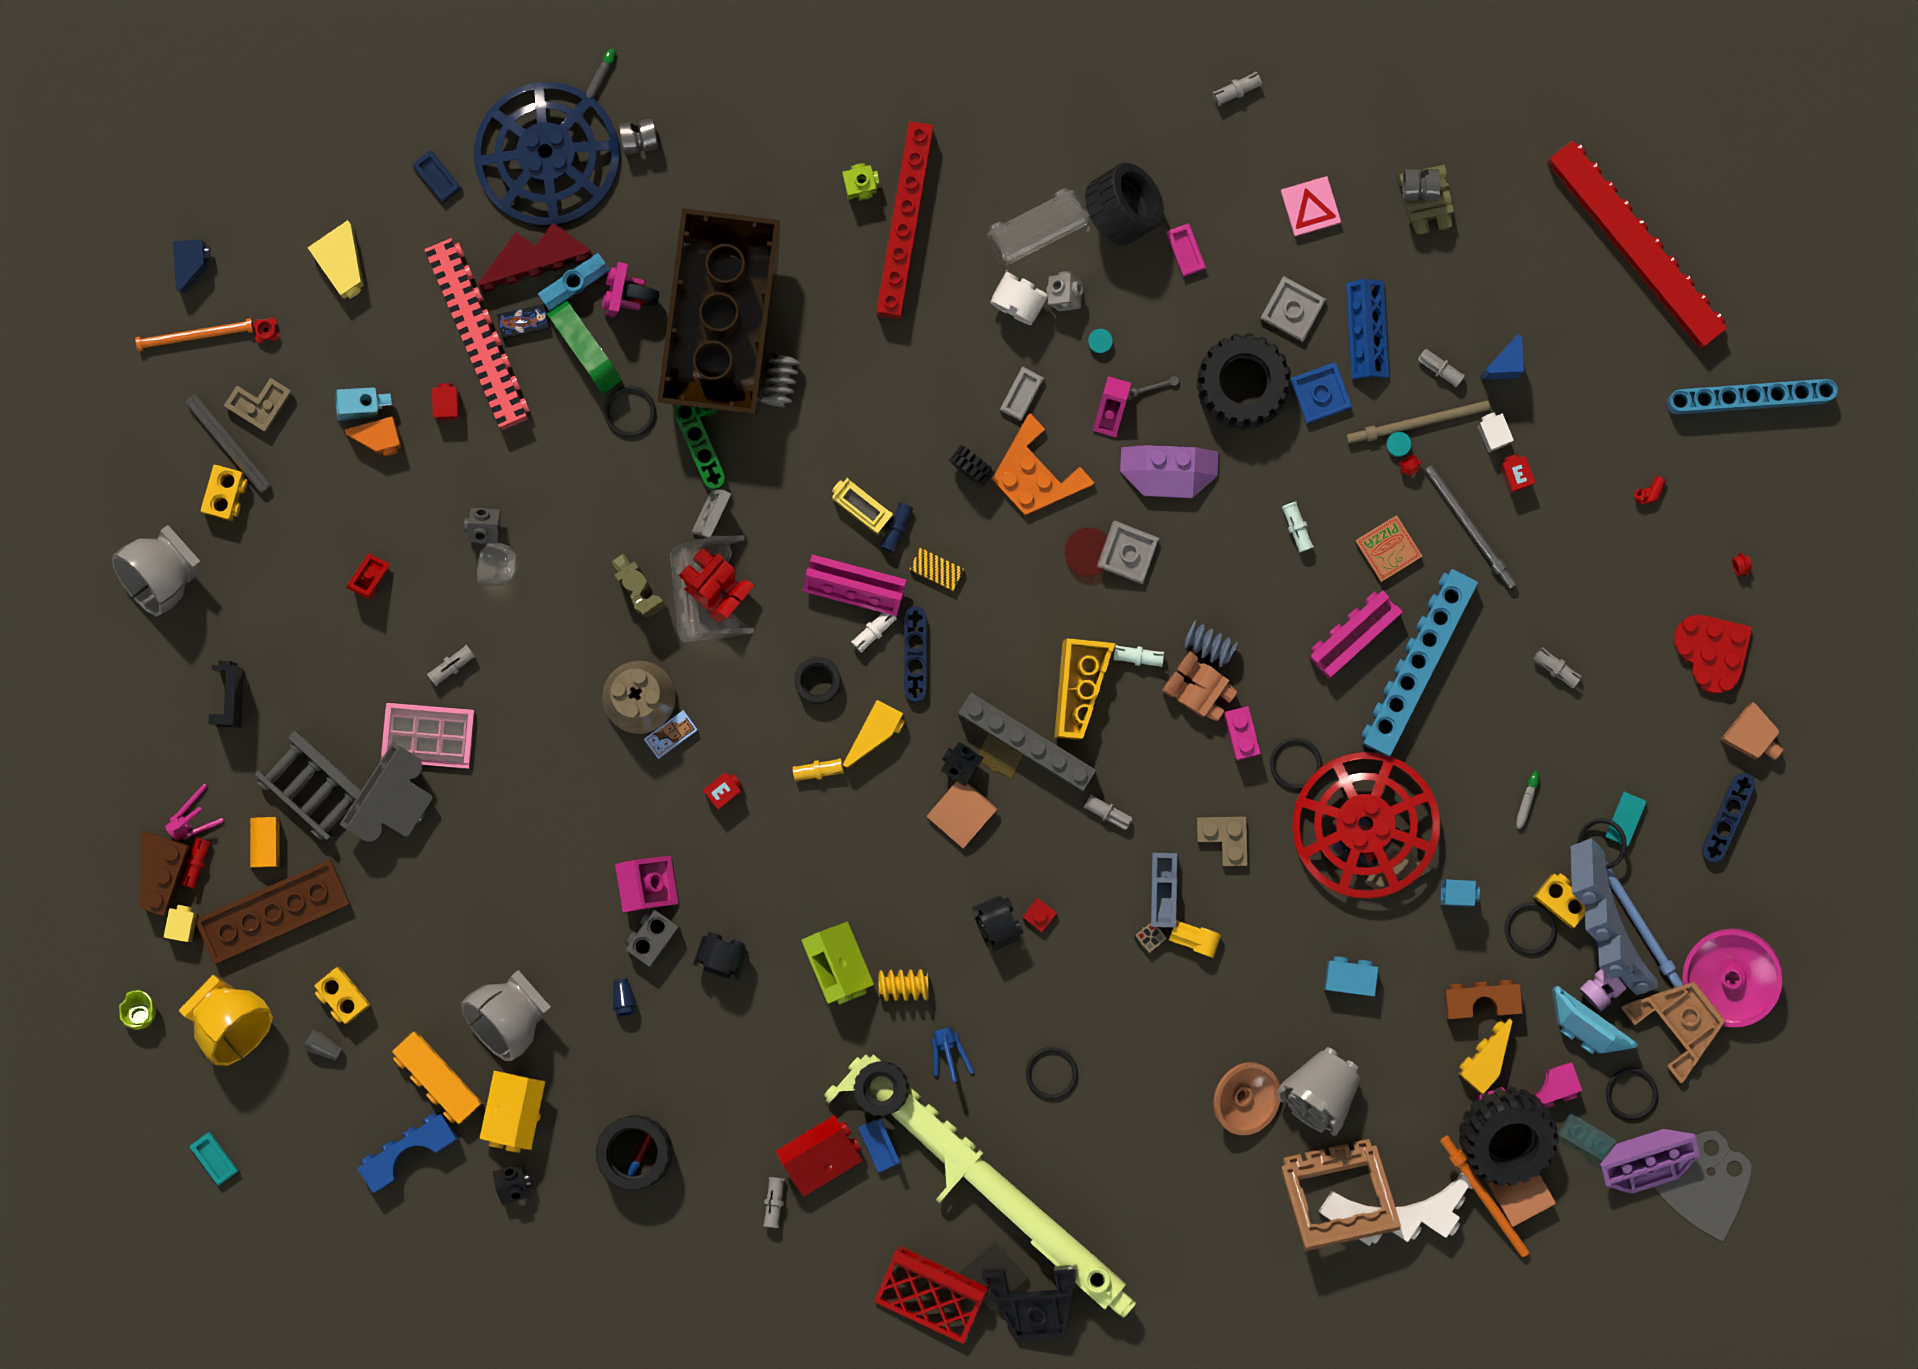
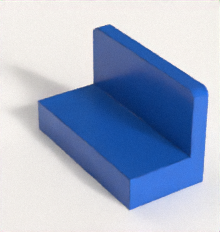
(879, 1145)

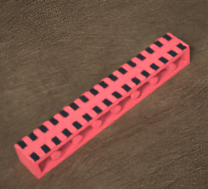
(476, 333)

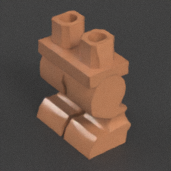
(1207, 687)

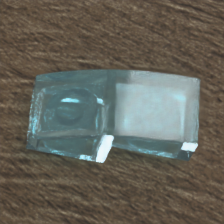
(1587, 1137)

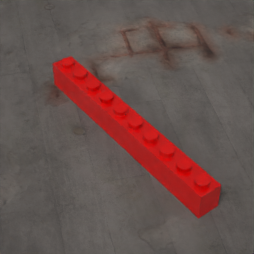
(1636, 244)

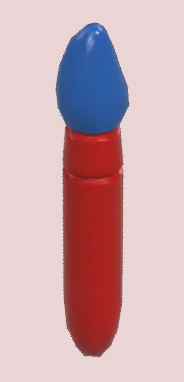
(640, 1155)

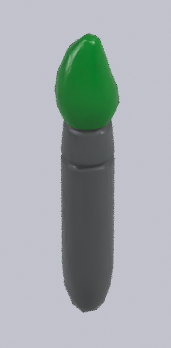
(608, 59)

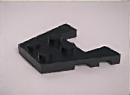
(1035, 1313)

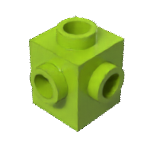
(861, 190)

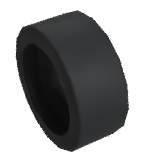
(805, 666)

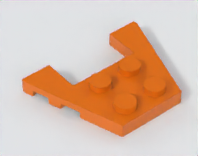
(1028, 480)

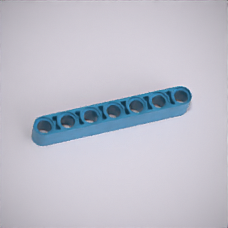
(1763, 394)

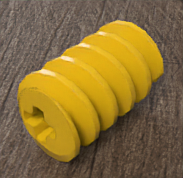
(903, 985)

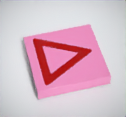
(1310, 206)

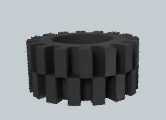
(971, 466)

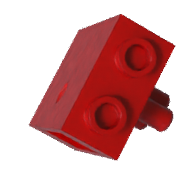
(820, 1155)

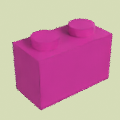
(1241, 733)

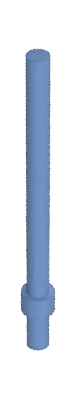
(1666, 966)

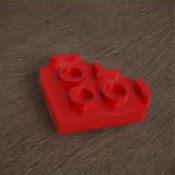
(1714, 649)

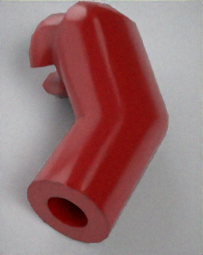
(1650, 494)

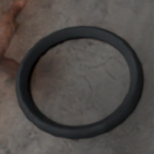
(621, 390)
(1276, 751)
(1619, 830)
(1553, 927)
(1054, 1050)
(1610, 1102)

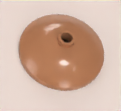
(1256, 1102)

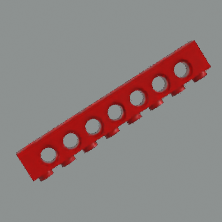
(905, 220)

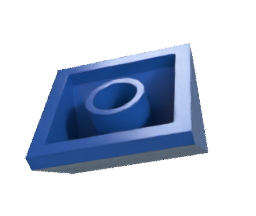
(1508, 363)

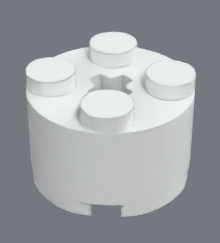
(1018, 298)

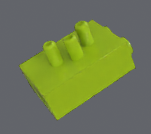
(838, 963)

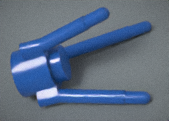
(945, 1040)

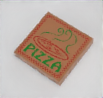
(1388, 548)

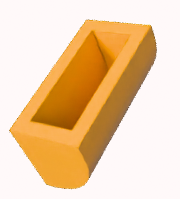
(264, 842)

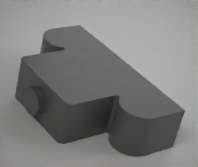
(389, 797)

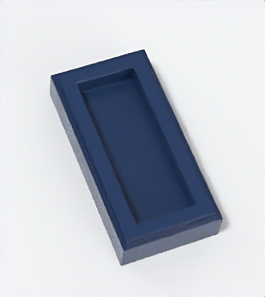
(436, 176)

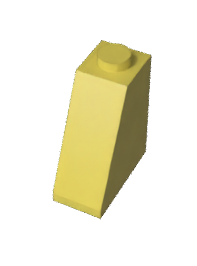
(340, 259)

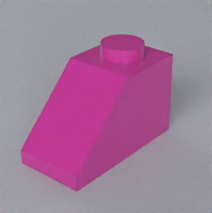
(1112, 406)

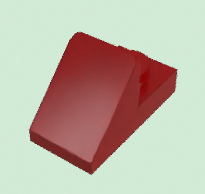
(368, 576)

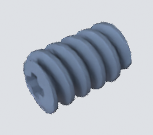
(1209, 644)

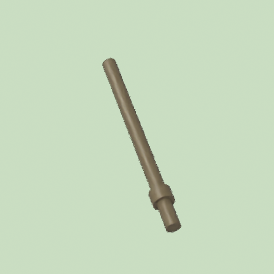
(1372, 433)

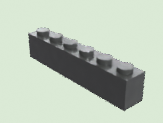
(1026, 742)

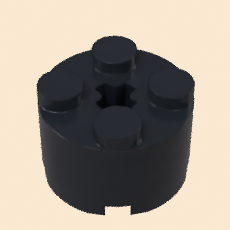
(997, 922)
(721, 956)

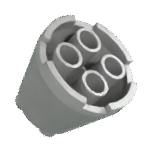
(1321, 1091)

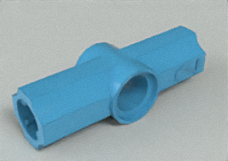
(587, 272)

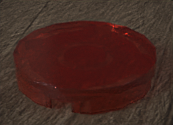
(1084, 551)

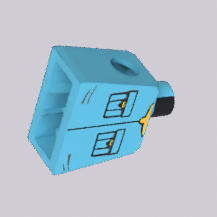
(350, 407)

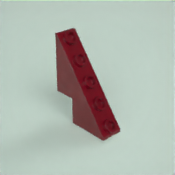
(523, 258)

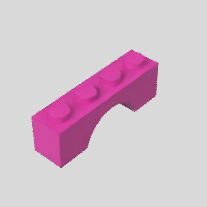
(1559, 1083)

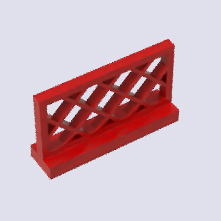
(944, 1278)

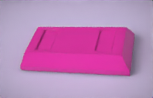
(1186, 249)

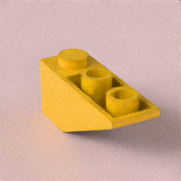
(1487, 1062)

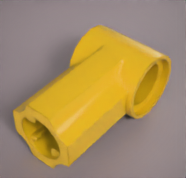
(1200, 940)

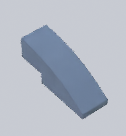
(1163, 889)

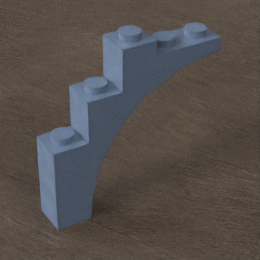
(1602, 919)

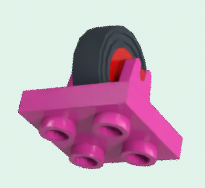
(626, 292)

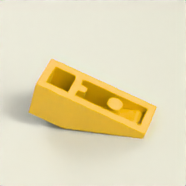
(876, 730)

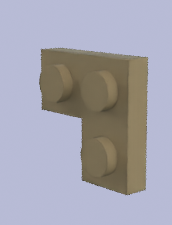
(259, 410)
(1230, 832)

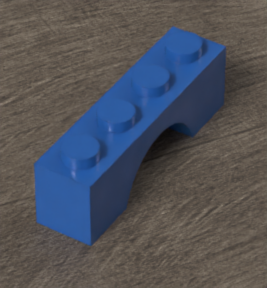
(381, 1169)

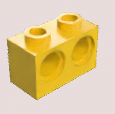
(217, 492)
(1559, 905)
(346, 991)

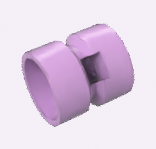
(1596, 995)

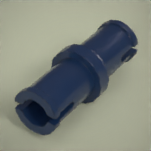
(896, 527)

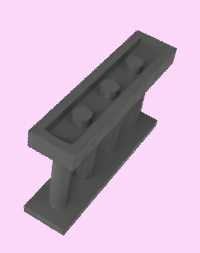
(316, 763)

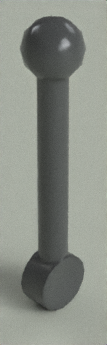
(1173, 381)

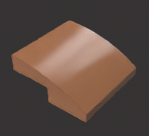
(962, 813)
(1523, 1199)

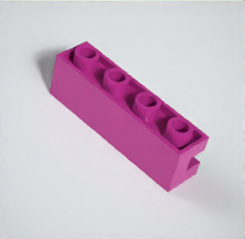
(854, 585)
(1355, 634)

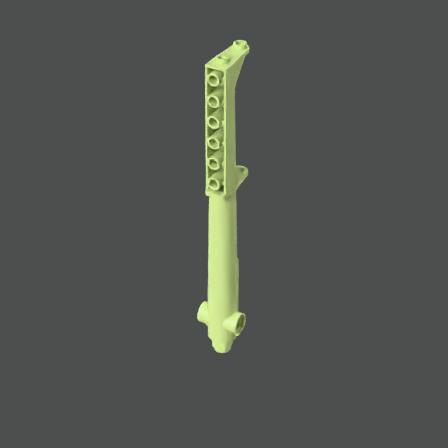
(964, 1162)

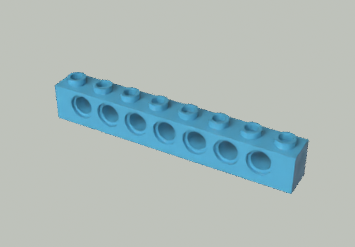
(1463, 588)

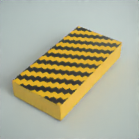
(936, 569)

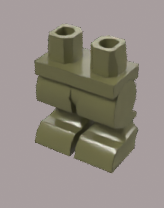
(1421, 211)
(636, 584)

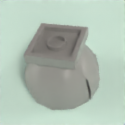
(161, 564)
(507, 1016)

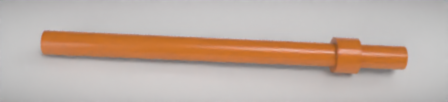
(1459, 1159)

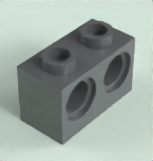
(657, 941)

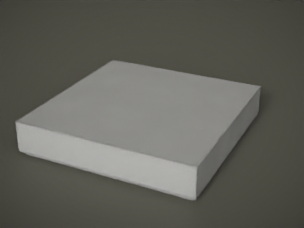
(1292, 309)
(711, 513)
(1128, 552)

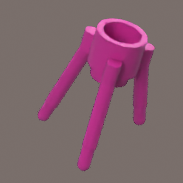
(180, 826)

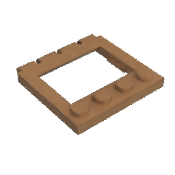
(1349, 1228)

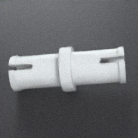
(873, 631)

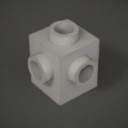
(1064, 291)

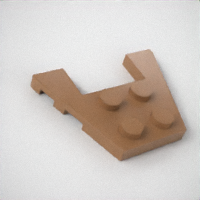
(1689, 1017)

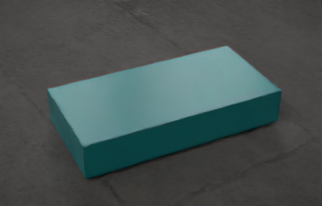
(1626, 816)
(214, 1158)

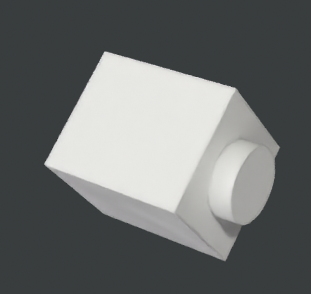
(1495, 431)

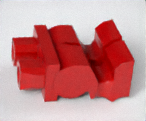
(711, 581)

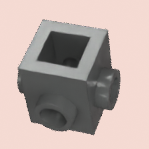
(483, 525)

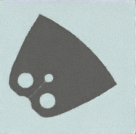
(1705, 1199)

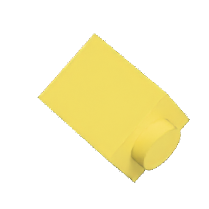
(180, 924)

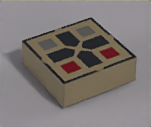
(1150, 937)

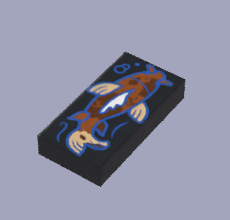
(523, 321)

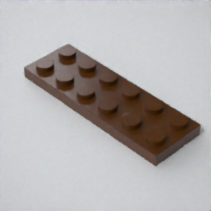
(272, 912)

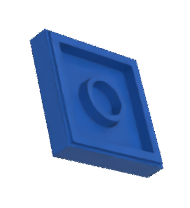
(1321, 393)

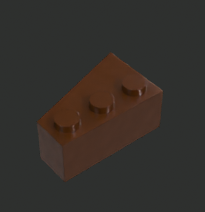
(160, 871)

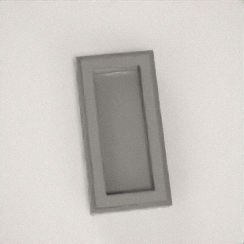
(1021, 394)

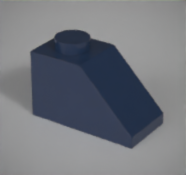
(189, 262)

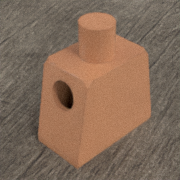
(1753, 734)

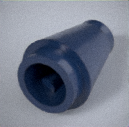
(623, 998)

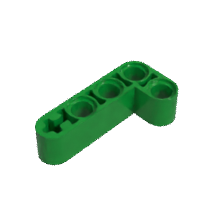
(584, 347)
(701, 445)

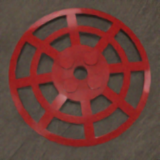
(1371, 840)

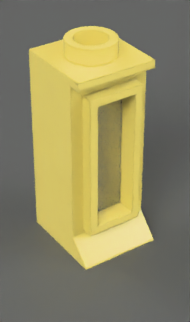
(861, 505)

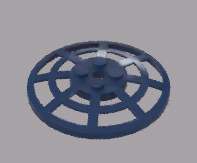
(549, 168)

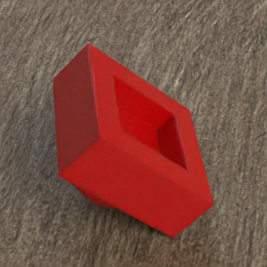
(1039, 915)

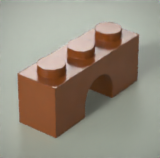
(1460, 1000)

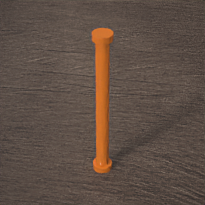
(142, 343)

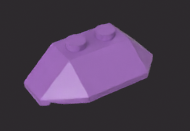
(1168, 469)
(1649, 1160)

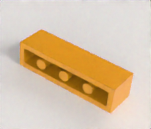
(437, 1077)

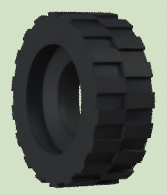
(862, 1091)

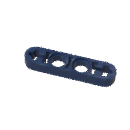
(915, 654)
(1727, 817)

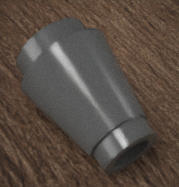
(322, 1045)

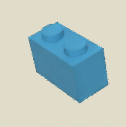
(1459, 893)
(1351, 977)

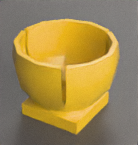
(230, 1014)

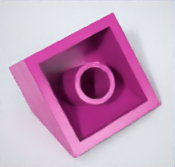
(646, 883)

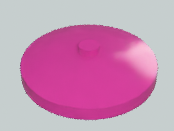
(1736, 974)

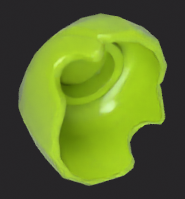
(137, 1010)

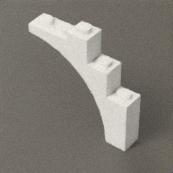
(1433, 1212)

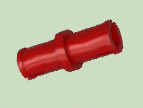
(195, 863)

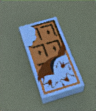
(670, 734)

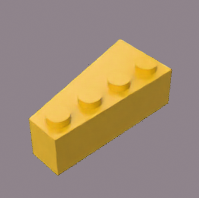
(1079, 684)

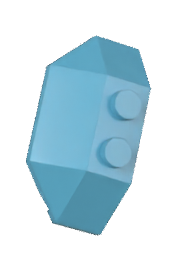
(1587, 1026)

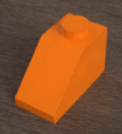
(378, 436)

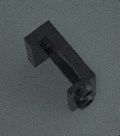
(233, 696)

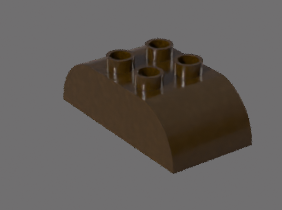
(720, 311)

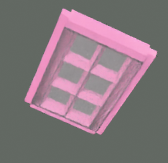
(431, 733)

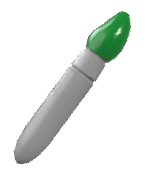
(1527, 800)

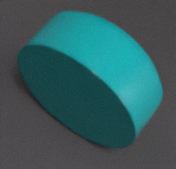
(1100, 341)
(1398, 444)

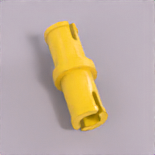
(818, 770)

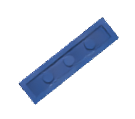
(1363, 329)

